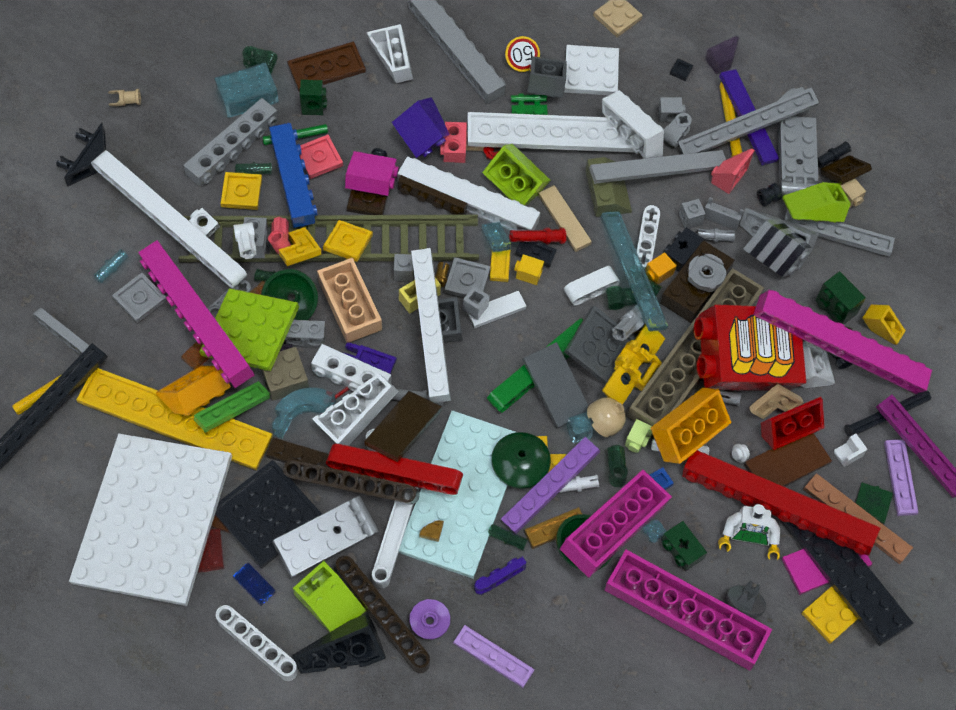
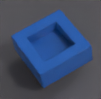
(662, 478)

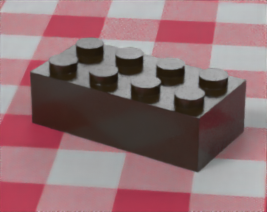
(682, 295)

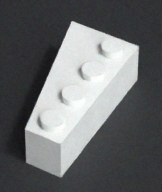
(634, 125)
(356, 410)

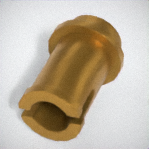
(441, 274)

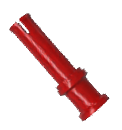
(546, 235)

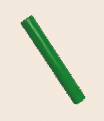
(302, 133)

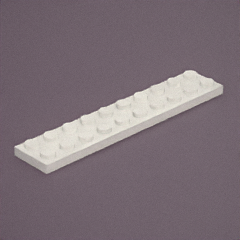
(544, 132)

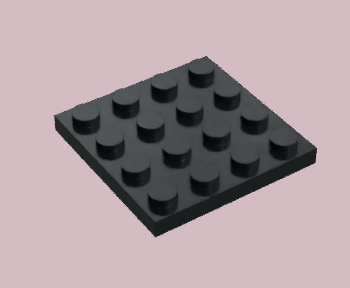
(264, 510)

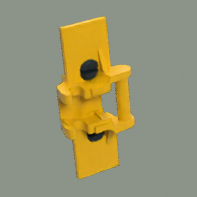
(629, 360)

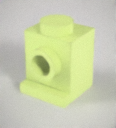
(638, 436)

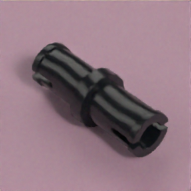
(833, 154)

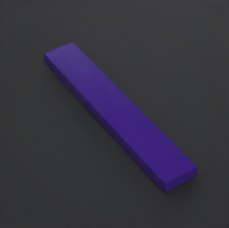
(744, 105)

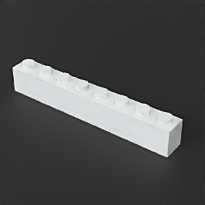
(479, 200)
(431, 326)

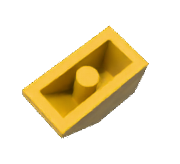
(884, 323)

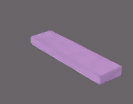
(901, 477)
(493, 656)

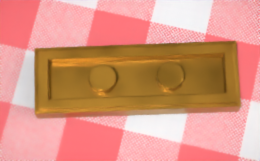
(547, 530)

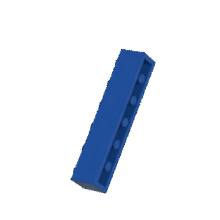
(292, 175)

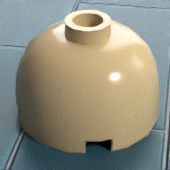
(607, 416)

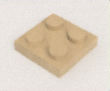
(617, 16)

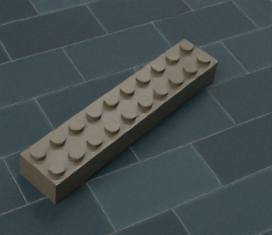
(678, 373)

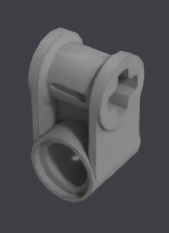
(677, 129)

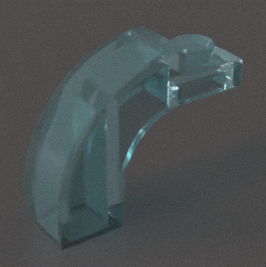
(298, 402)

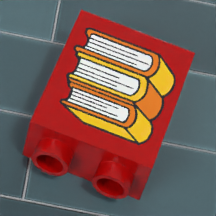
(746, 351)

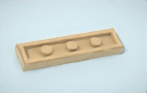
(565, 218)

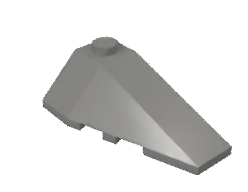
(753, 220)

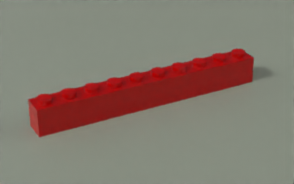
(782, 502)

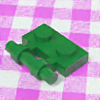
(535, 109)

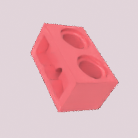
(455, 142)

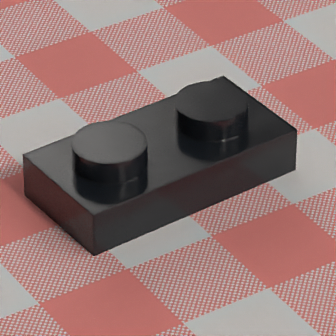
(538, 251)

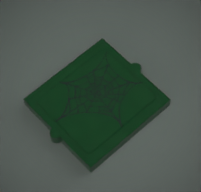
(874, 501)

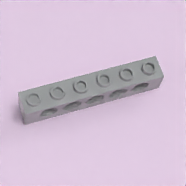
(232, 134)

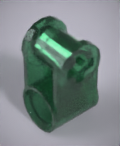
(259, 56)

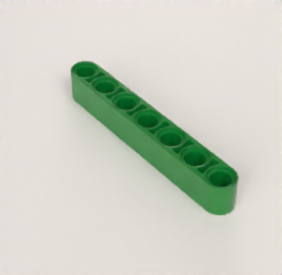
(521, 382)

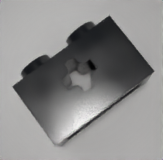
(683, 247)

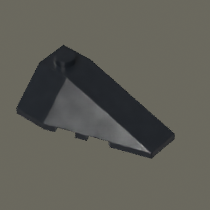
(347, 645)

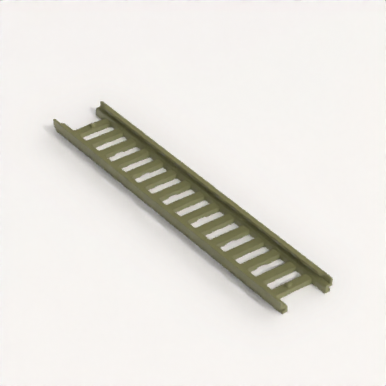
(366, 222)

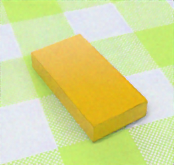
(500, 266)

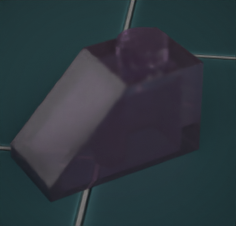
(721, 56)

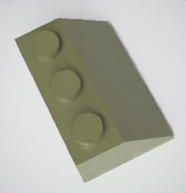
(607, 195)

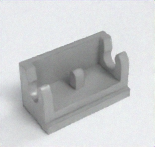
(722, 215)

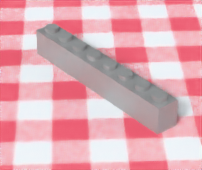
(458, 49)

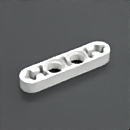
(648, 238)

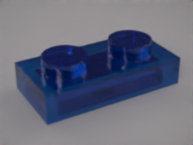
(254, 584)

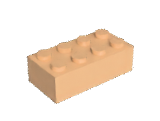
(349, 300)

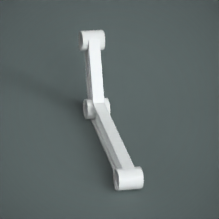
(392, 538)

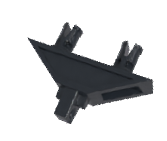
(82, 166)

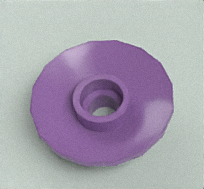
(429, 610)

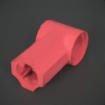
(279, 234)

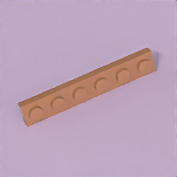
(886, 539)

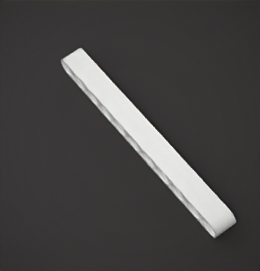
(169, 219)

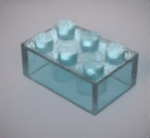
(244, 88)

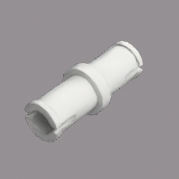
(581, 483)

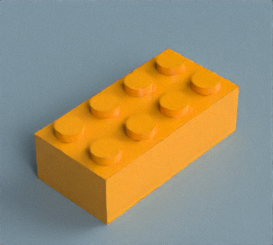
(691, 425)

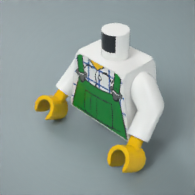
(752, 526)

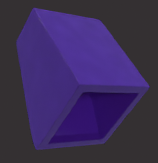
(422, 127)

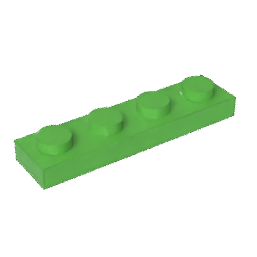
(231, 406)

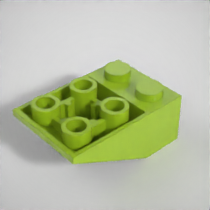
(818, 203)
(328, 597)

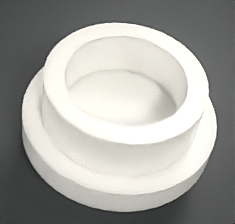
(740, 453)

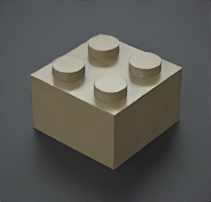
(286, 374)

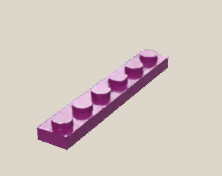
(919, 443)

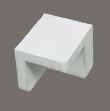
(850, 451)

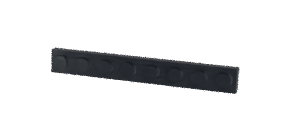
(50, 402)

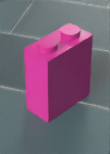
(371, 173)

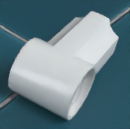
(245, 237)

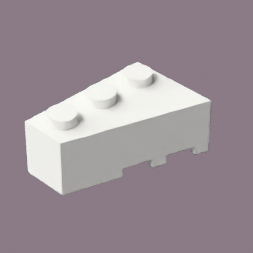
(392, 50)

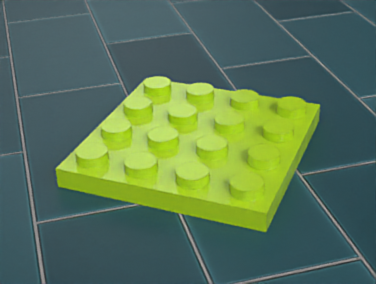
(256, 325)

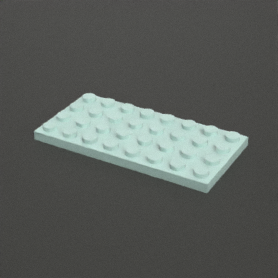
(467, 515)

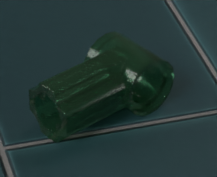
(619, 297)
(617, 464)

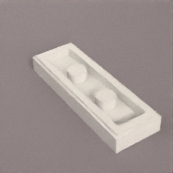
(499, 309)

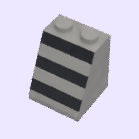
(778, 247)

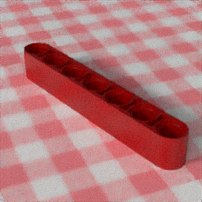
(404, 471)

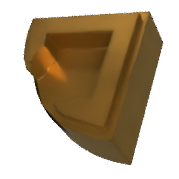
(432, 531)

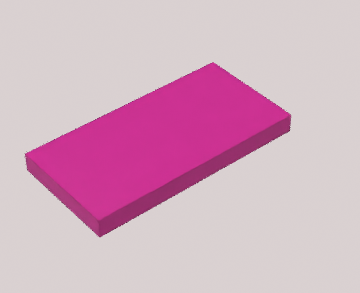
(805, 573)

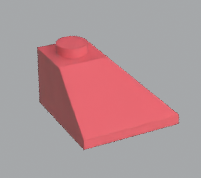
(731, 171)

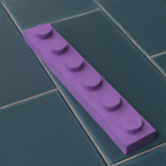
(550, 485)

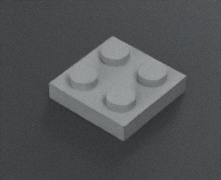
(464, 276)
(139, 297)

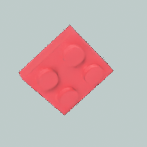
(320, 156)

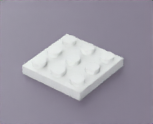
(591, 70)

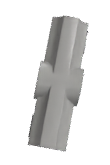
(629, 324)

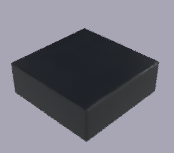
(681, 69)

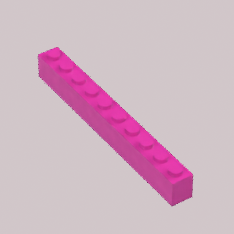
(196, 314)
(842, 341)

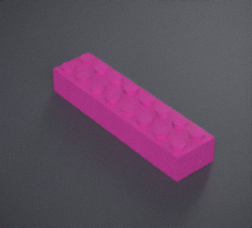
(688, 610)

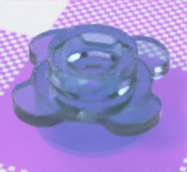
(655, 524)

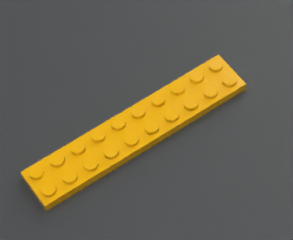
(144, 408)

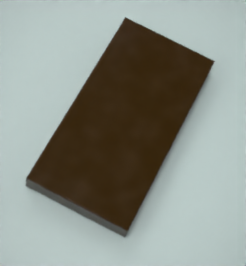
(403, 426)

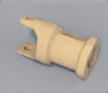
(126, 97)

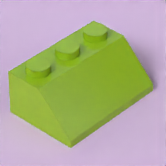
(516, 175)

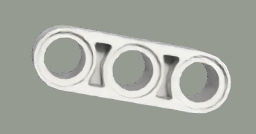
(591, 285)

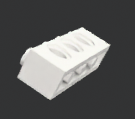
(327, 356)

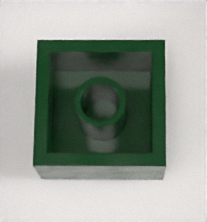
(840, 298)

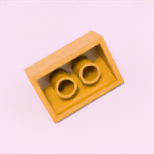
(193, 390)

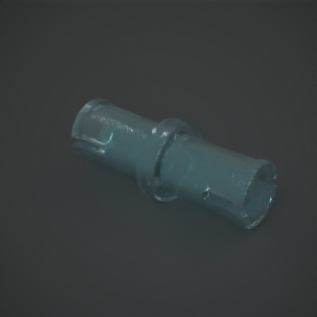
(110, 266)

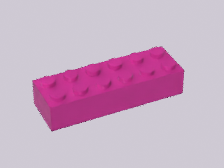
(615, 523)

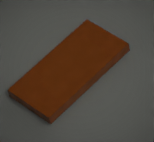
(328, 65)
(790, 461)

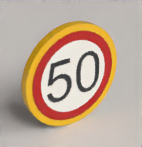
(520, 52)

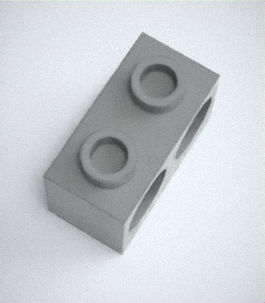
(261, 231)
(306, 334)

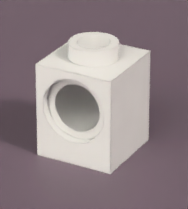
(211, 226)

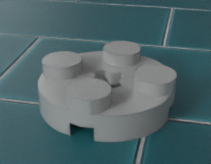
(702, 281)

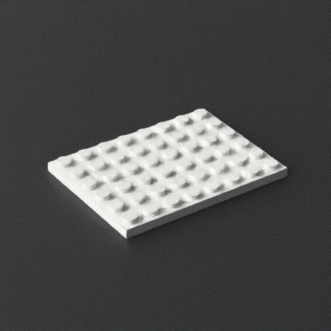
(151, 519)

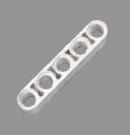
(252, 634)

